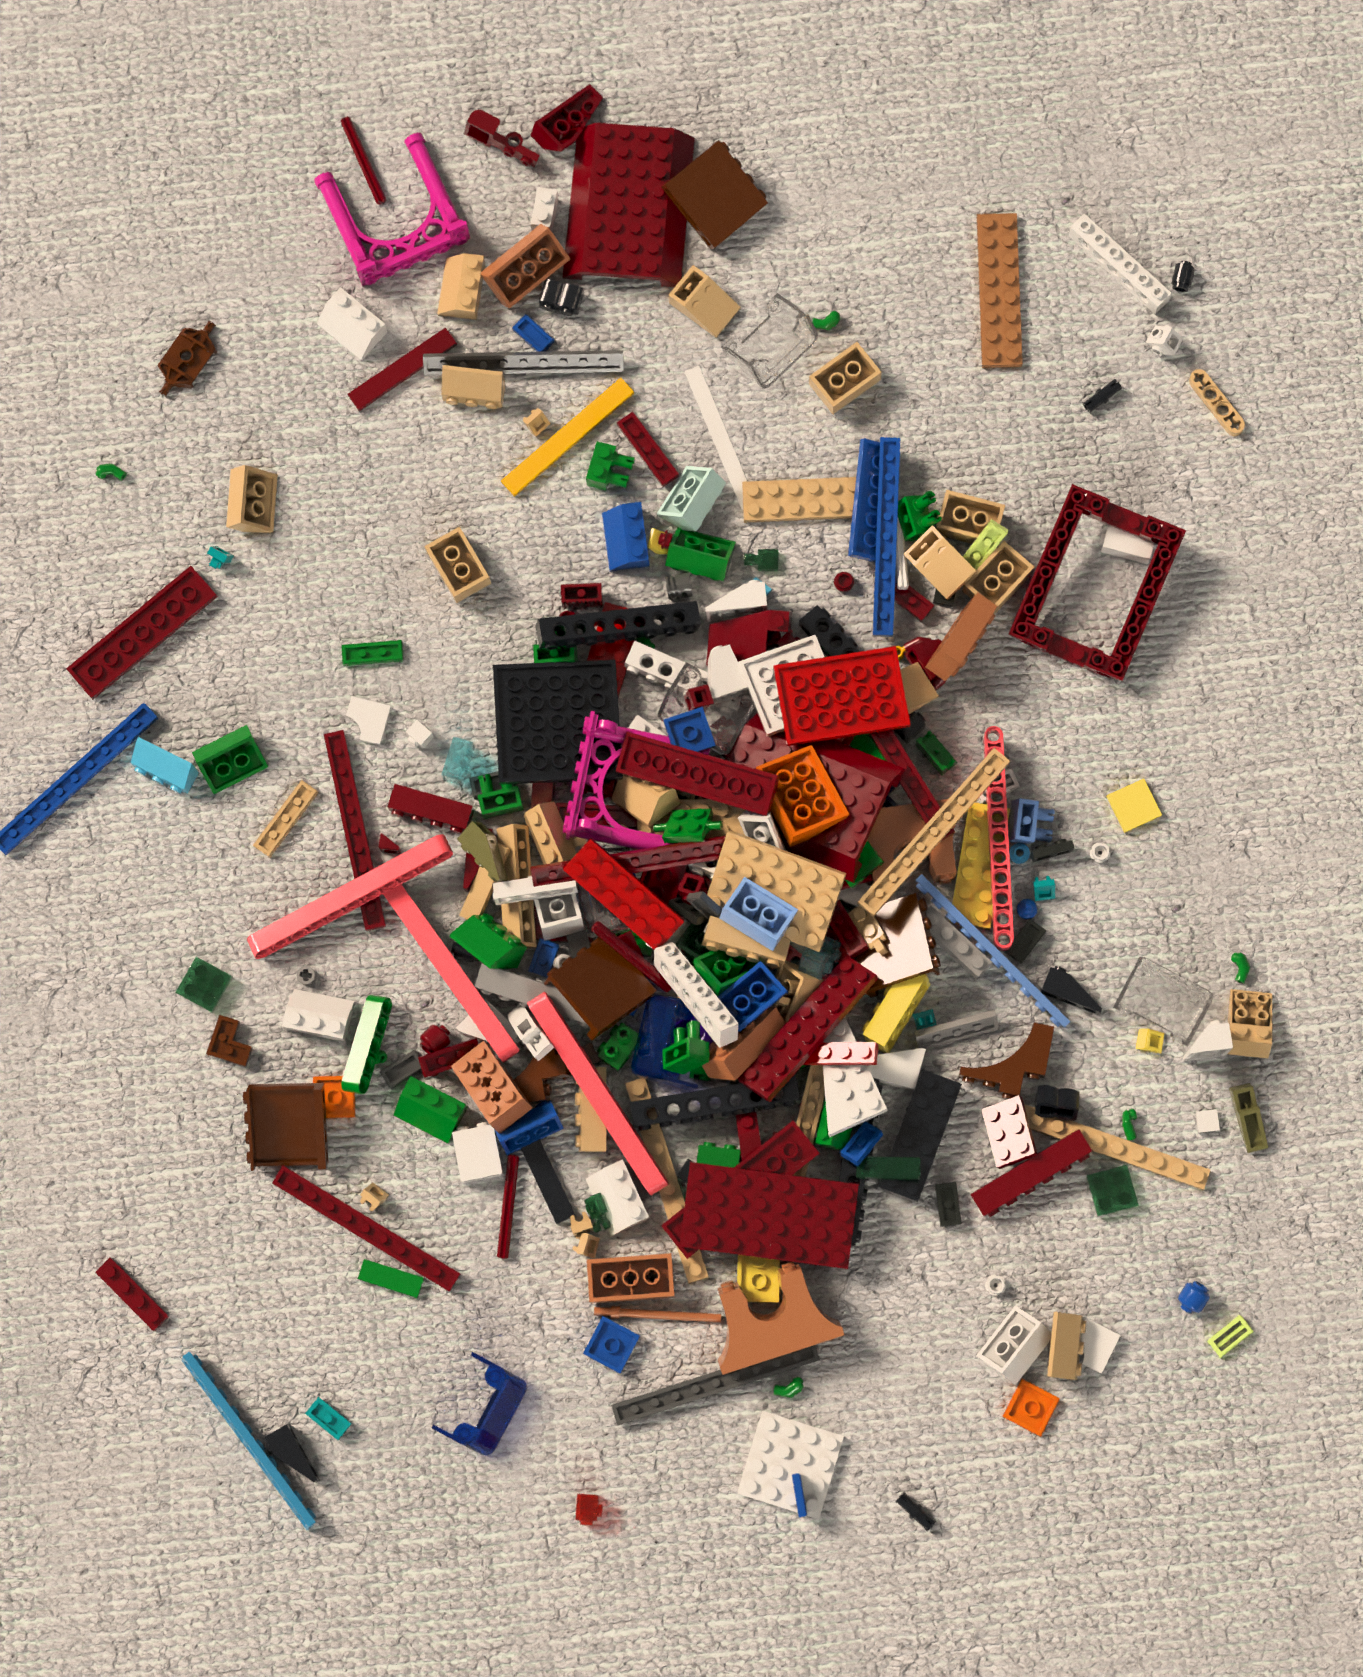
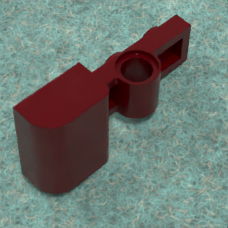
(484, 127)

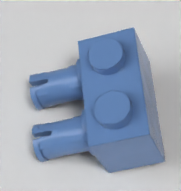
(1024, 819)

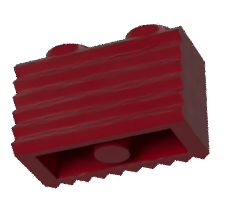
(581, 595)

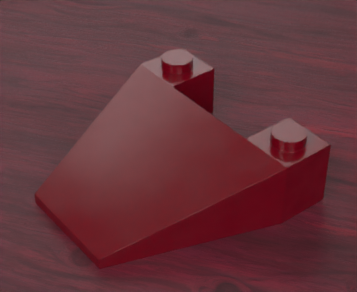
(748, 633)

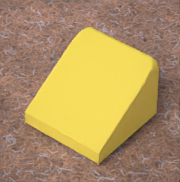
(653, 542)
(1150, 1040)

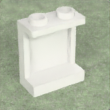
(477, 1153)

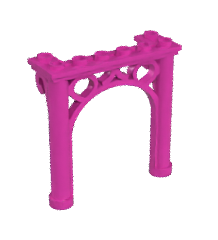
(369, 268)
(587, 827)

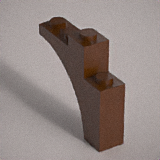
(1008, 1074)
(535, 1076)

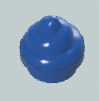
(1027, 909)

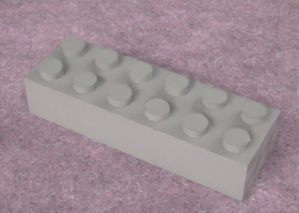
(523, 987)

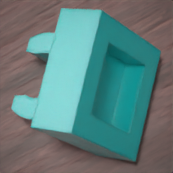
(219, 556)
(1044, 889)
(924, 1019)

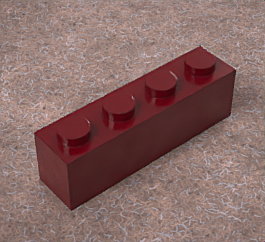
(430, 808)

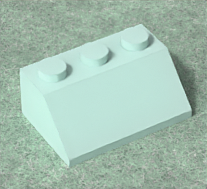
(692, 497)

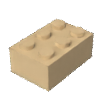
(845, 378)
(967, 516)
(457, 564)
(999, 576)

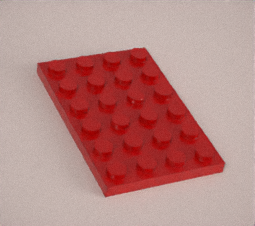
(841, 696)

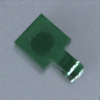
(766, 559)
(597, 1209)

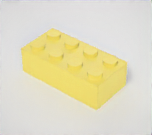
(895, 1012)

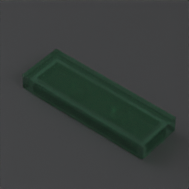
(889, 1168)

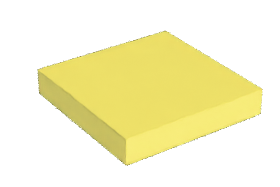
(1133, 805)

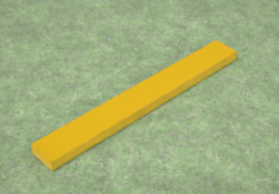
(567, 437)

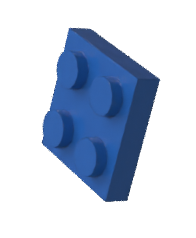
(690, 730)
(611, 1344)

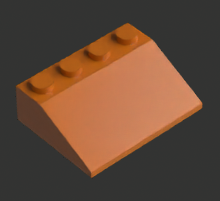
(804, 796)

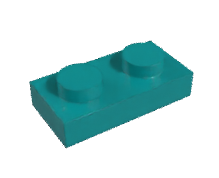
(328, 1418)

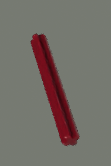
(363, 160)
(630, 955)
(508, 1206)

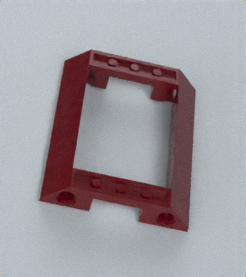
(1097, 507)

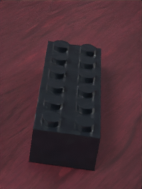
(922, 1131)

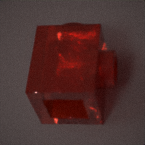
(588, 1509)

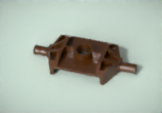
(181, 372)

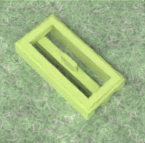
(1215, 1347)

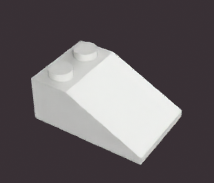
(740, 602)
(559, 915)

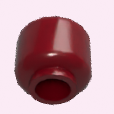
(435, 1038)

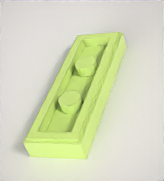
(985, 544)

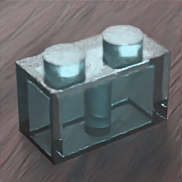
(458, 761)
(820, 963)

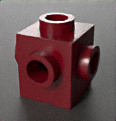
(690, 884)

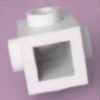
(1164, 340)

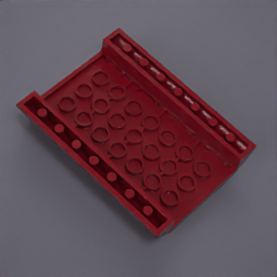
(617, 209)
(857, 777)

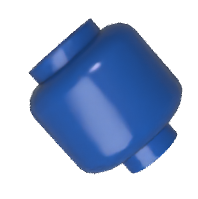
(1193, 1297)

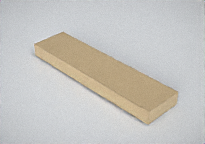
(285, 818)
(481, 889)

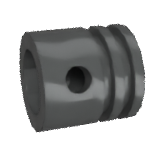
(678, 586)

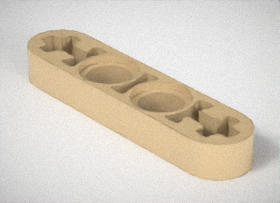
(1220, 400)

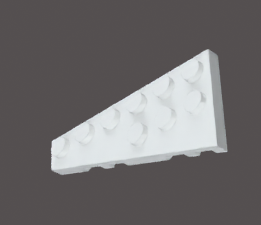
(849, 1089)

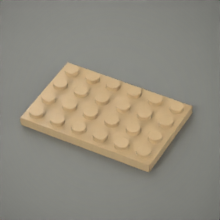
(790, 877)

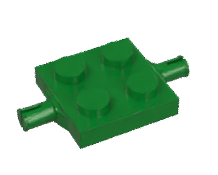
(688, 826)

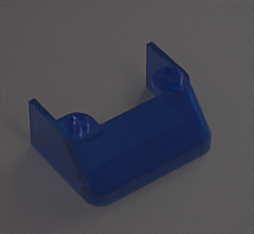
(654, 1036)
(497, 1414)

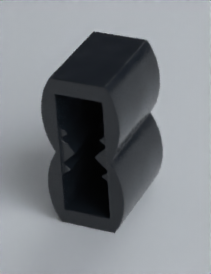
(561, 297)
(1057, 1103)

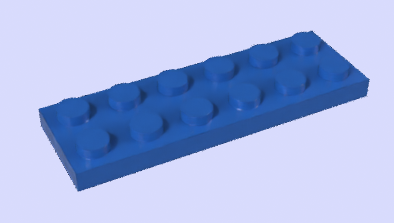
(864, 515)

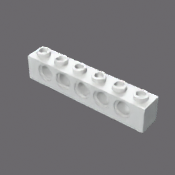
(1119, 264)
(641, 652)
(696, 994)

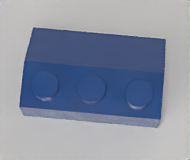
(625, 537)
(752, 995)
(530, 1127)

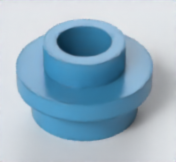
(1019, 859)

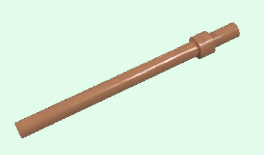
(616, 1312)

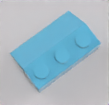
(163, 766)

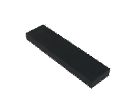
(548, 1181)

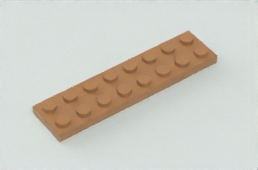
(999, 290)

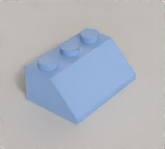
(758, 913)

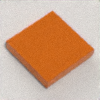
(337, 1102)
(1031, 1407)

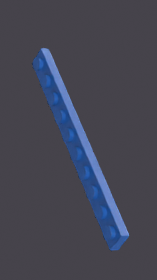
(886, 537)
(76, 777)

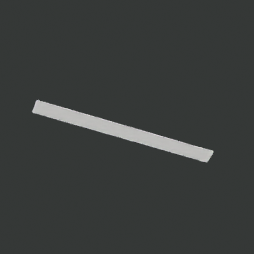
(717, 431)

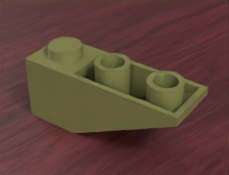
(483, 846)

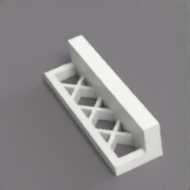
(523, 890)

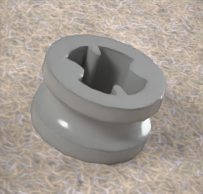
(311, 972)

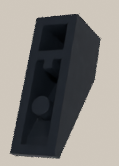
(1066, 989)
(288, 1449)

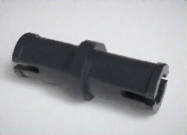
(1102, 395)
(915, 1511)

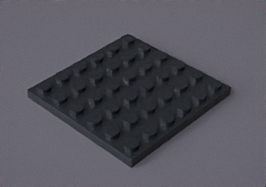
(543, 718)

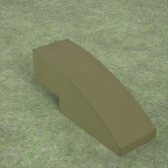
(1248, 1117)

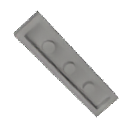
(956, 1030)

